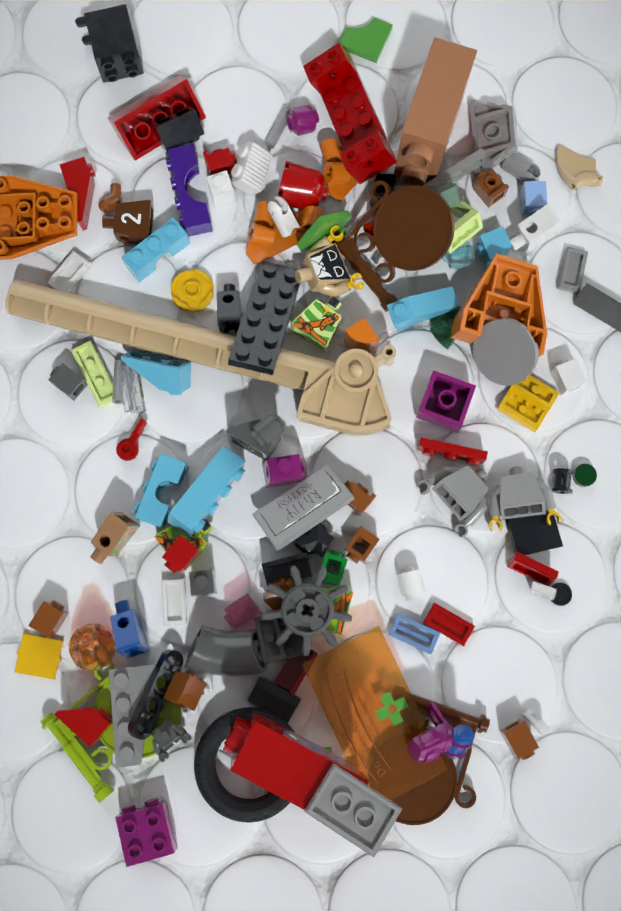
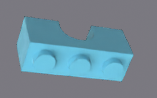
(167, 239)
(492, 243)
(165, 472)

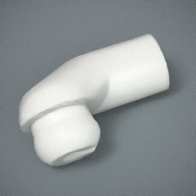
(207, 679)

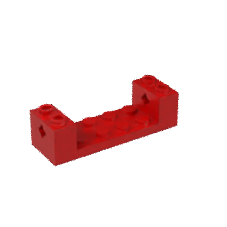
(351, 113)

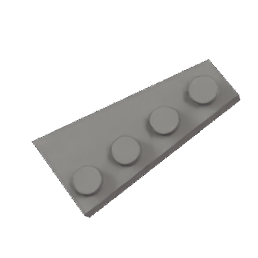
(125, 691)

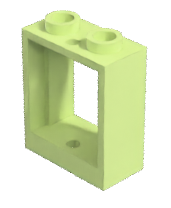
(466, 226)

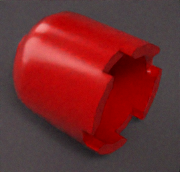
(302, 186)

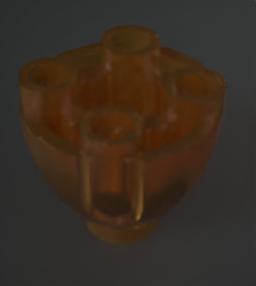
(92, 646)

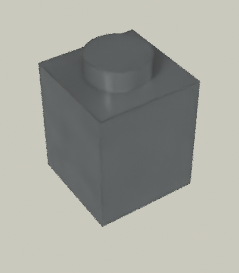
(67, 381)
(202, 583)

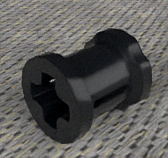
(558, 487)

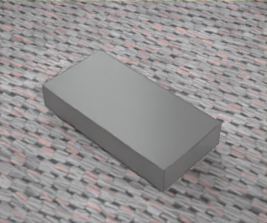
(572, 270)

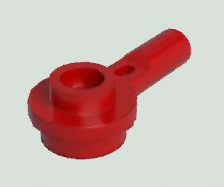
(128, 448)

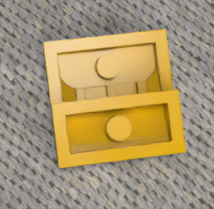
(528, 402)

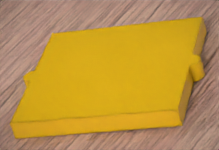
(39, 656)

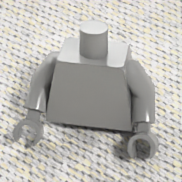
(461, 492)

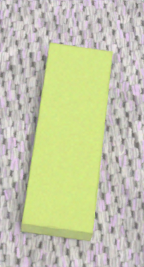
(94, 373)

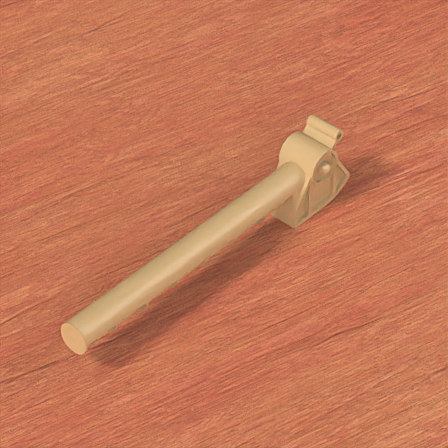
(334, 396)

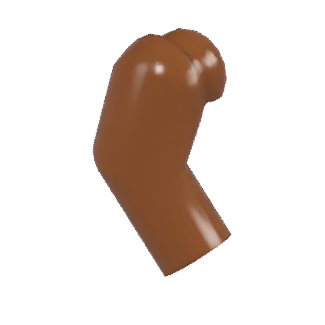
(109, 202)

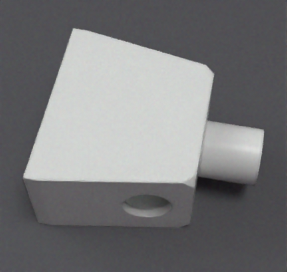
(535, 229)

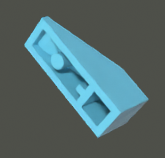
(422, 307)
(161, 371)

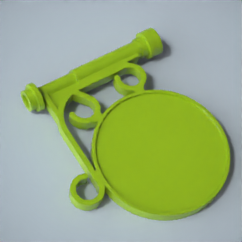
(80, 755)

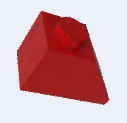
(86, 723)

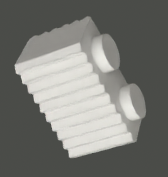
(251, 168)

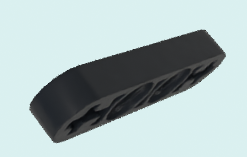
(152, 691)

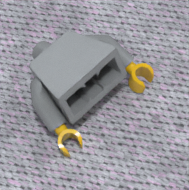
(521, 496)

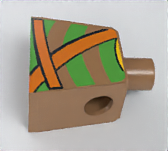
(113, 536)

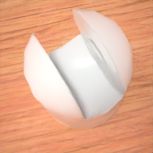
(282, 216)

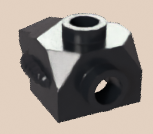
(314, 540)

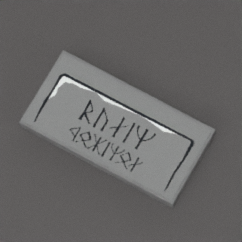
(303, 507)

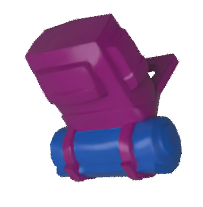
(440, 739)

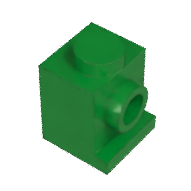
(336, 558)

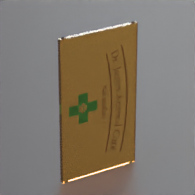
(372, 712)

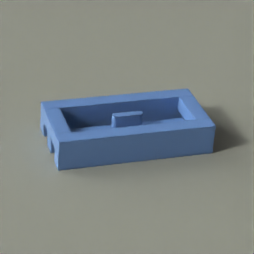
(432, 642)

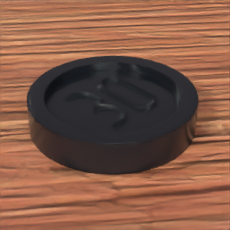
(563, 594)

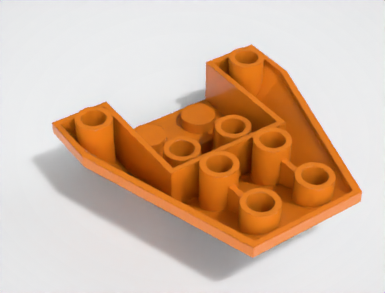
(34, 216)

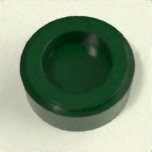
(584, 475)

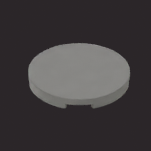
(505, 352)

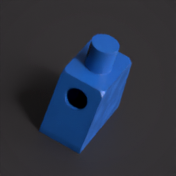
(131, 639)

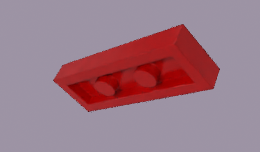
(451, 451)

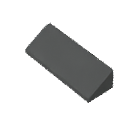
(599, 306)

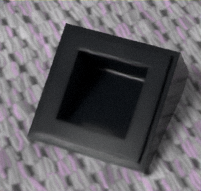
(391, 179)

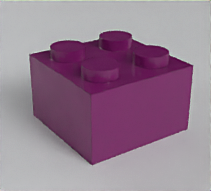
(445, 401)

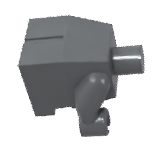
(165, 735)

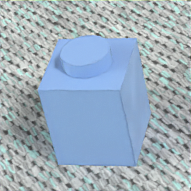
(532, 196)

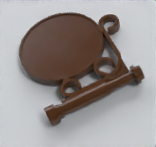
(409, 230)
(436, 795)

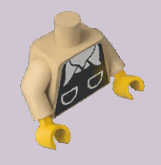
(325, 268)

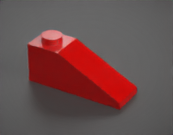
(79, 179)

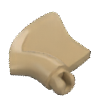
(576, 169)

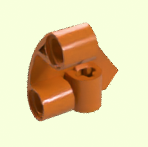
(336, 177)
(264, 237)

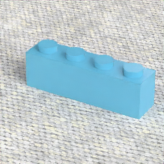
(206, 491)

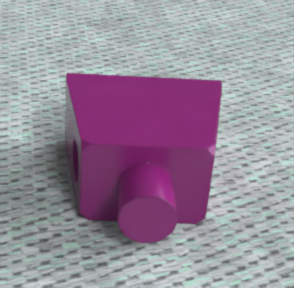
(284, 470)

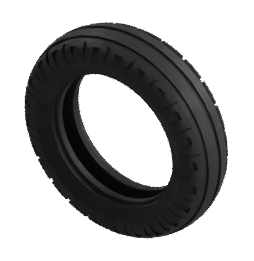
(207, 779)

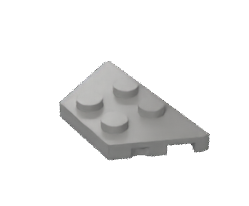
(493, 132)

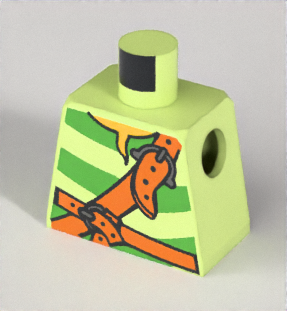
(318, 323)

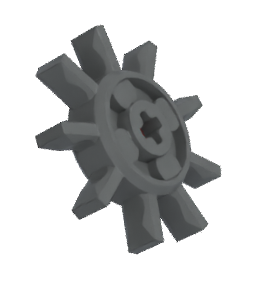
(302, 623)

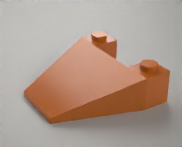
(503, 291)

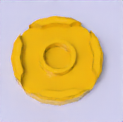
(192, 290)

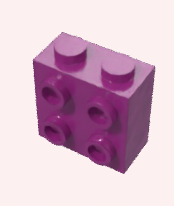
(146, 832)

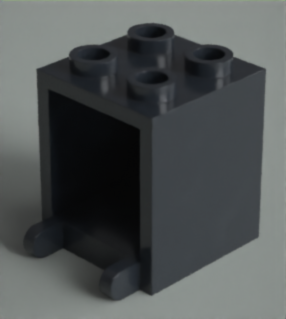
(112, 42)

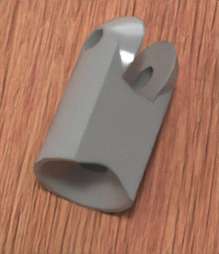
(521, 167)

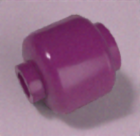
(302, 120)

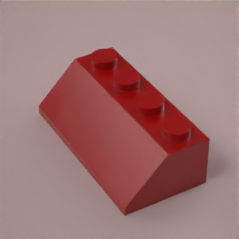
(134, 121)

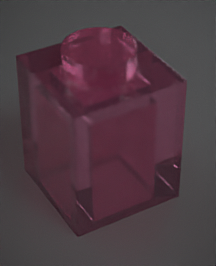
(241, 611)

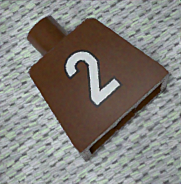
(131, 221)

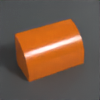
(361, 337)

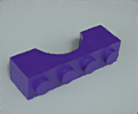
(194, 213)

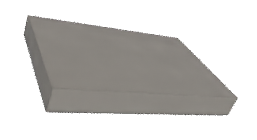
(353, 810)

